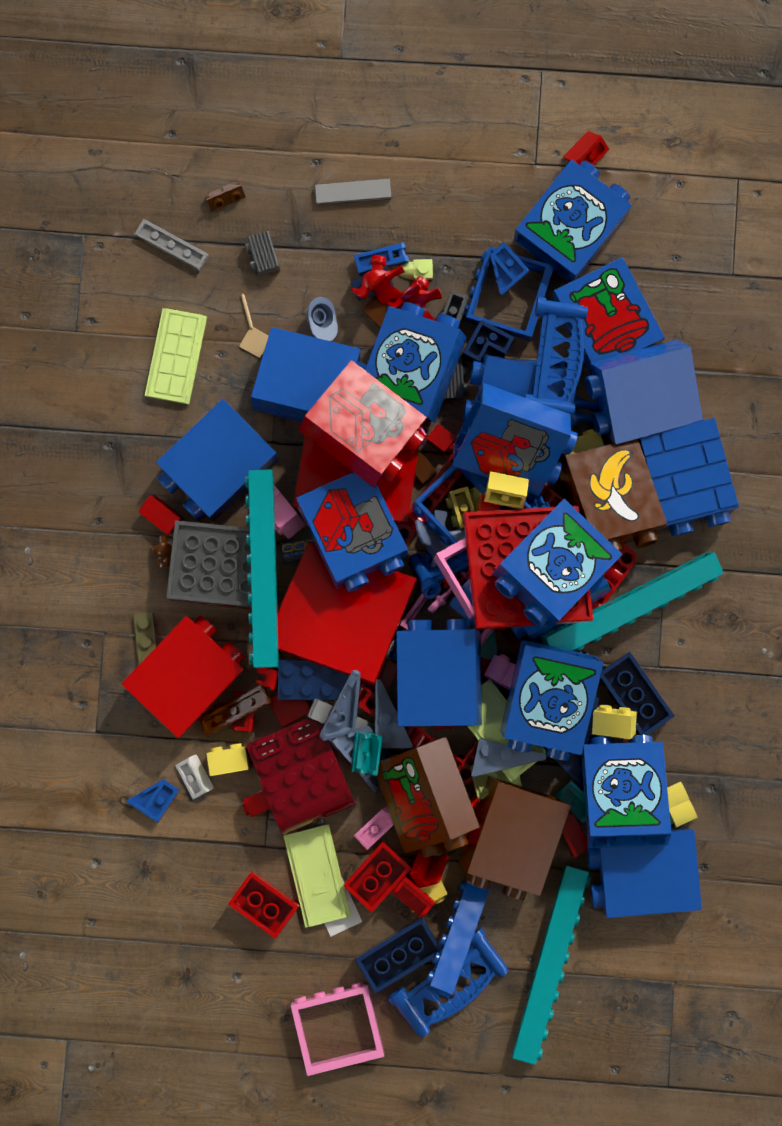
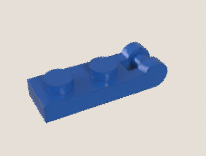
(363, 259)

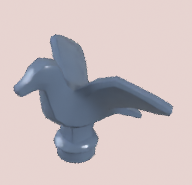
(432, 538)

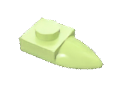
(418, 268)

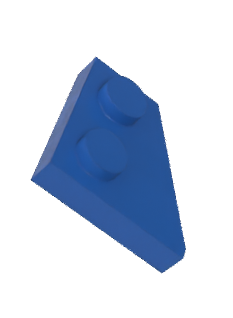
(507, 268)
(155, 799)

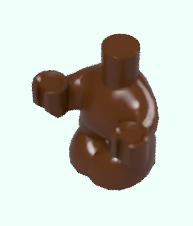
(163, 552)

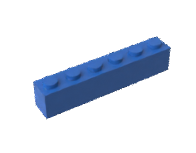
(457, 939)

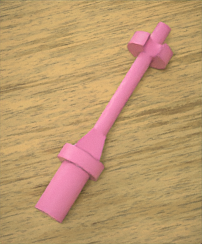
(440, 600)

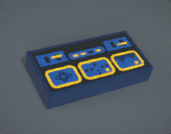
(294, 550)

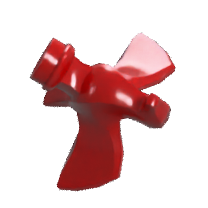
(379, 281)
(418, 295)

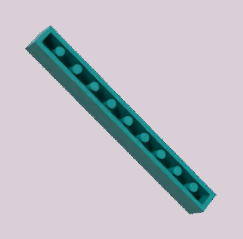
(263, 569)
(637, 603)
(550, 964)

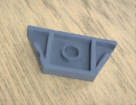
(344, 746)

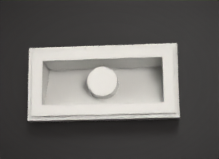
(194, 776)

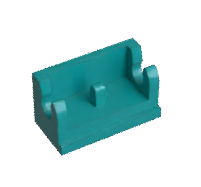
(366, 753)
(574, 797)

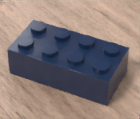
(308, 681)
(634, 690)
(398, 954)

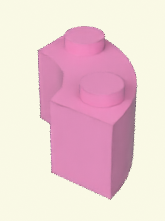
(286, 518)

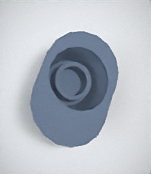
(322, 318)

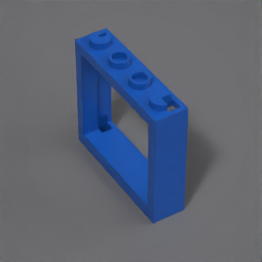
(531, 264)
(433, 524)

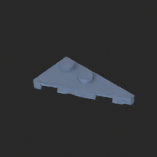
(344, 713)
(387, 721)
(496, 757)

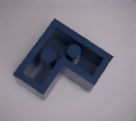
(487, 338)

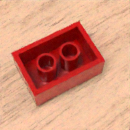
(377, 876)
(263, 904)

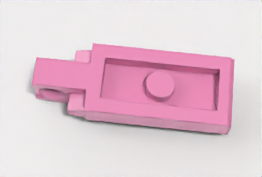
(375, 828)

